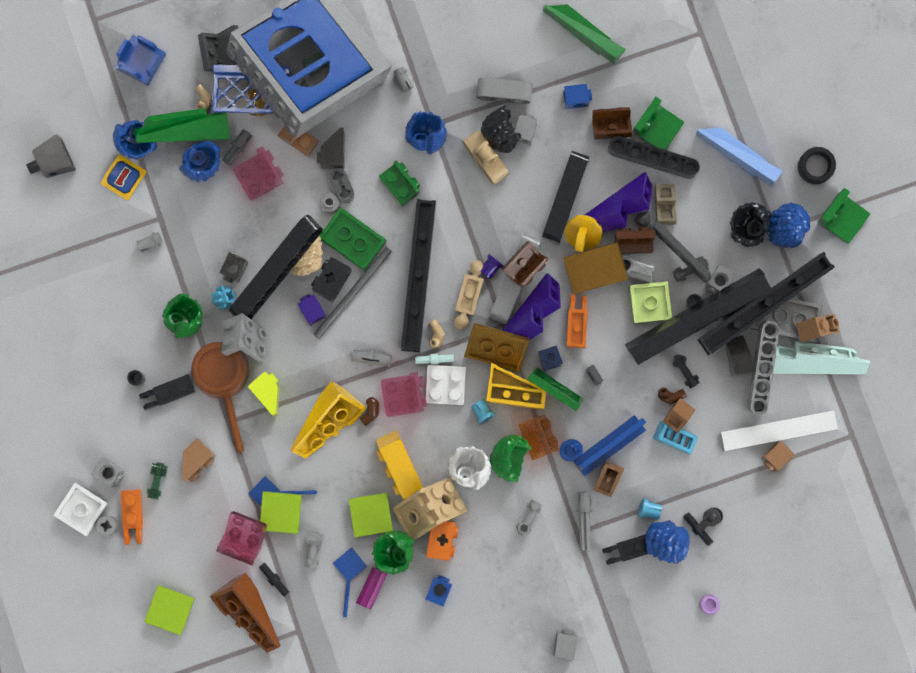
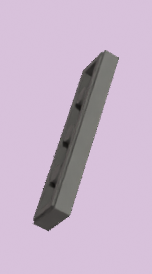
(681, 252)

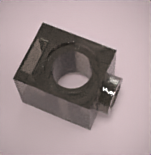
(233, 259)

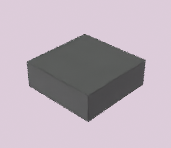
(594, 375)

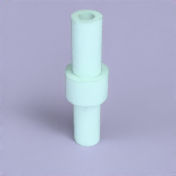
(434, 359)

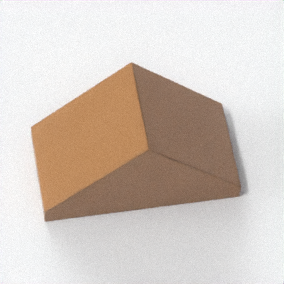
(608, 478)

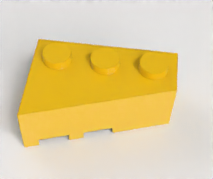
(512, 390)
(398, 465)

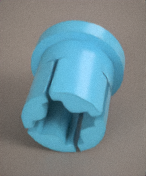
(482, 411)
(649, 509)

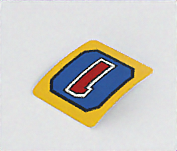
(123, 177)

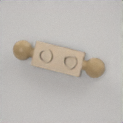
(469, 295)

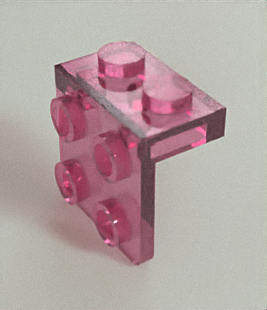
(258, 174)
(403, 395)
(242, 538)

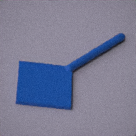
(266, 485)
(349, 566)

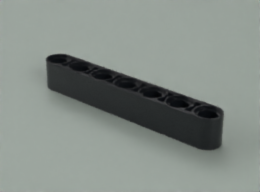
(277, 267)

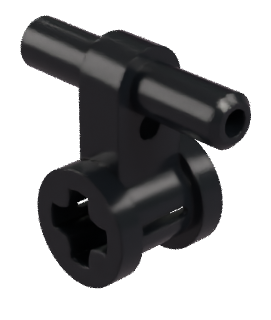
(698, 528)

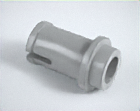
(403, 79)
(149, 242)

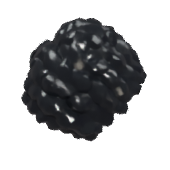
(499, 130)
(750, 224)

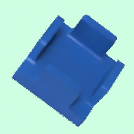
(139, 58)

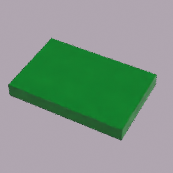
(352, 239)
(555, 388)

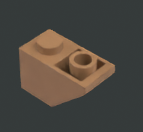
(817, 327)
(195, 458)

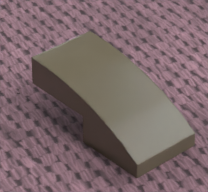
(665, 204)

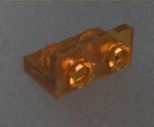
(539, 436)

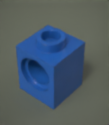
(577, 96)
(432, 597)

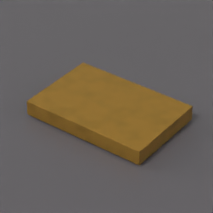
(595, 268)
(496, 347)

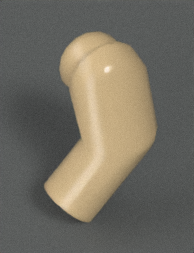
(205, 97)
(438, 334)

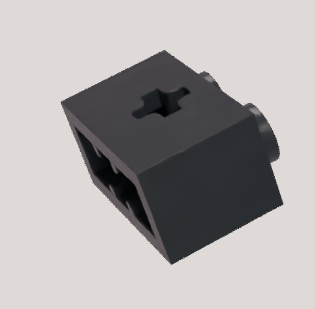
(340, 274)

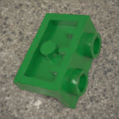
(400, 183)

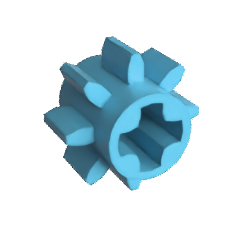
(223, 297)

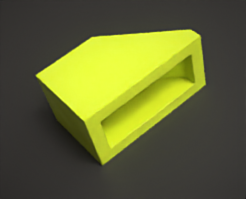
(267, 391)

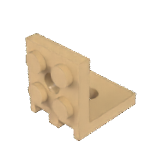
(429, 508)

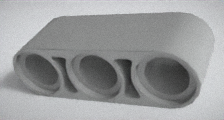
(504, 90)

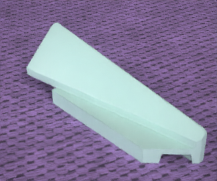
(818, 359)

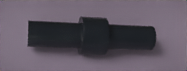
(274, 579)

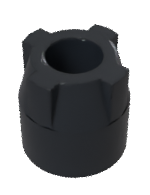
(696, 297)
(132, 374)

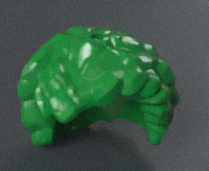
(183, 316)
(508, 457)
(393, 552)

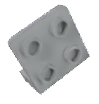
(244, 335)

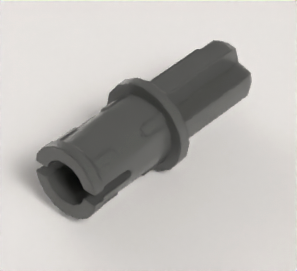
(237, 146)

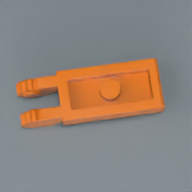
(577, 324)
(132, 514)

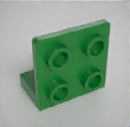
(658, 125)
(844, 217)

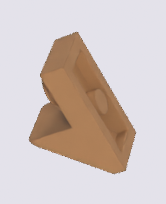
(304, 143)

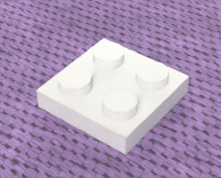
(445, 385)
(81, 509)

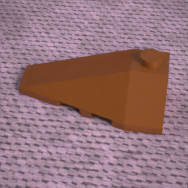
(244, 605)

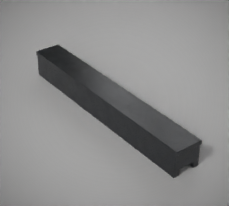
(418, 276)
(765, 303)
(698, 316)

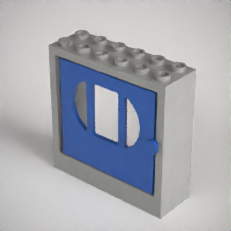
(339, 40)

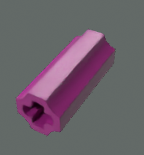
(371, 588)

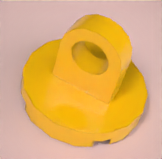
(583, 233)

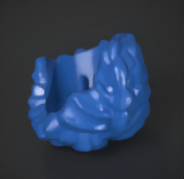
(426, 132)
(125, 141)
(206, 165)
(788, 225)
(667, 541)

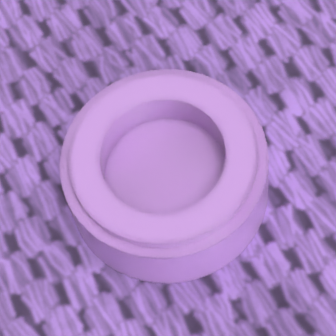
(709, 604)

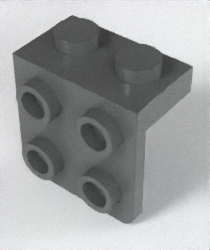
(214, 48)

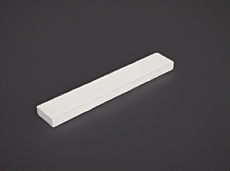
(779, 430)

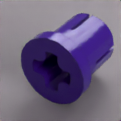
(491, 266)

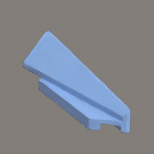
(740, 154)

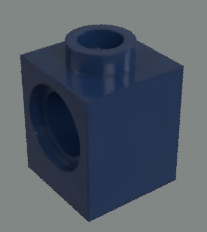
(550, 358)

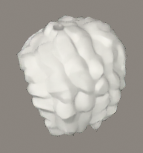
(469, 467)

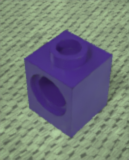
(311, 309)

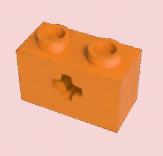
(434, 548)

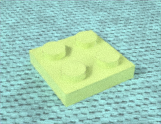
(650, 302)

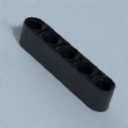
(663, 156)
(565, 196)

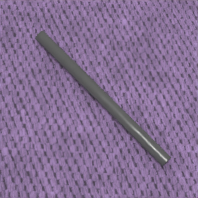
(353, 291)

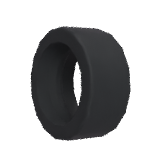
(817, 151)

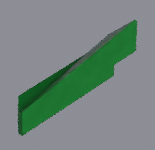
(585, 31)
(183, 126)

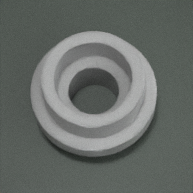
(331, 208)

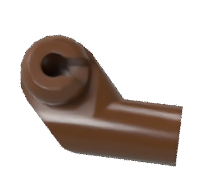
(670, 397)
(372, 411)

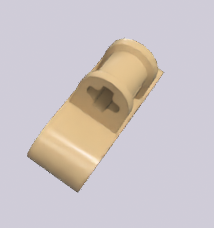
(485, 157)

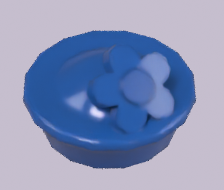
(571, 450)

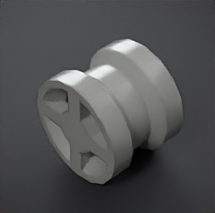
(111, 525)

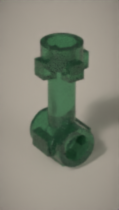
(158, 470)

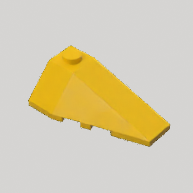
(329, 414)

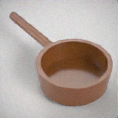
(221, 378)

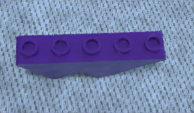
(630, 199)
(538, 305)

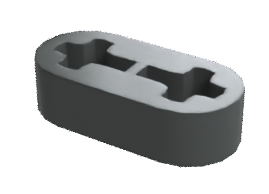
(346, 183)

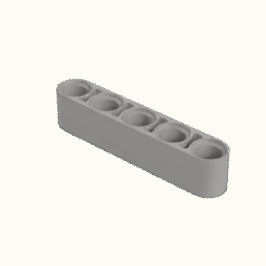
(509, 290)
(767, 376)

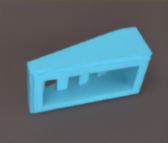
(665, 440)

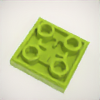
(281, 511)
(370, 515)
(169, 610)

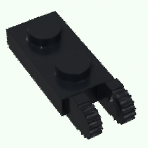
(169, 391)
(628, 549)

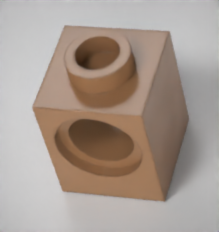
(679, 415)
(777, 456)

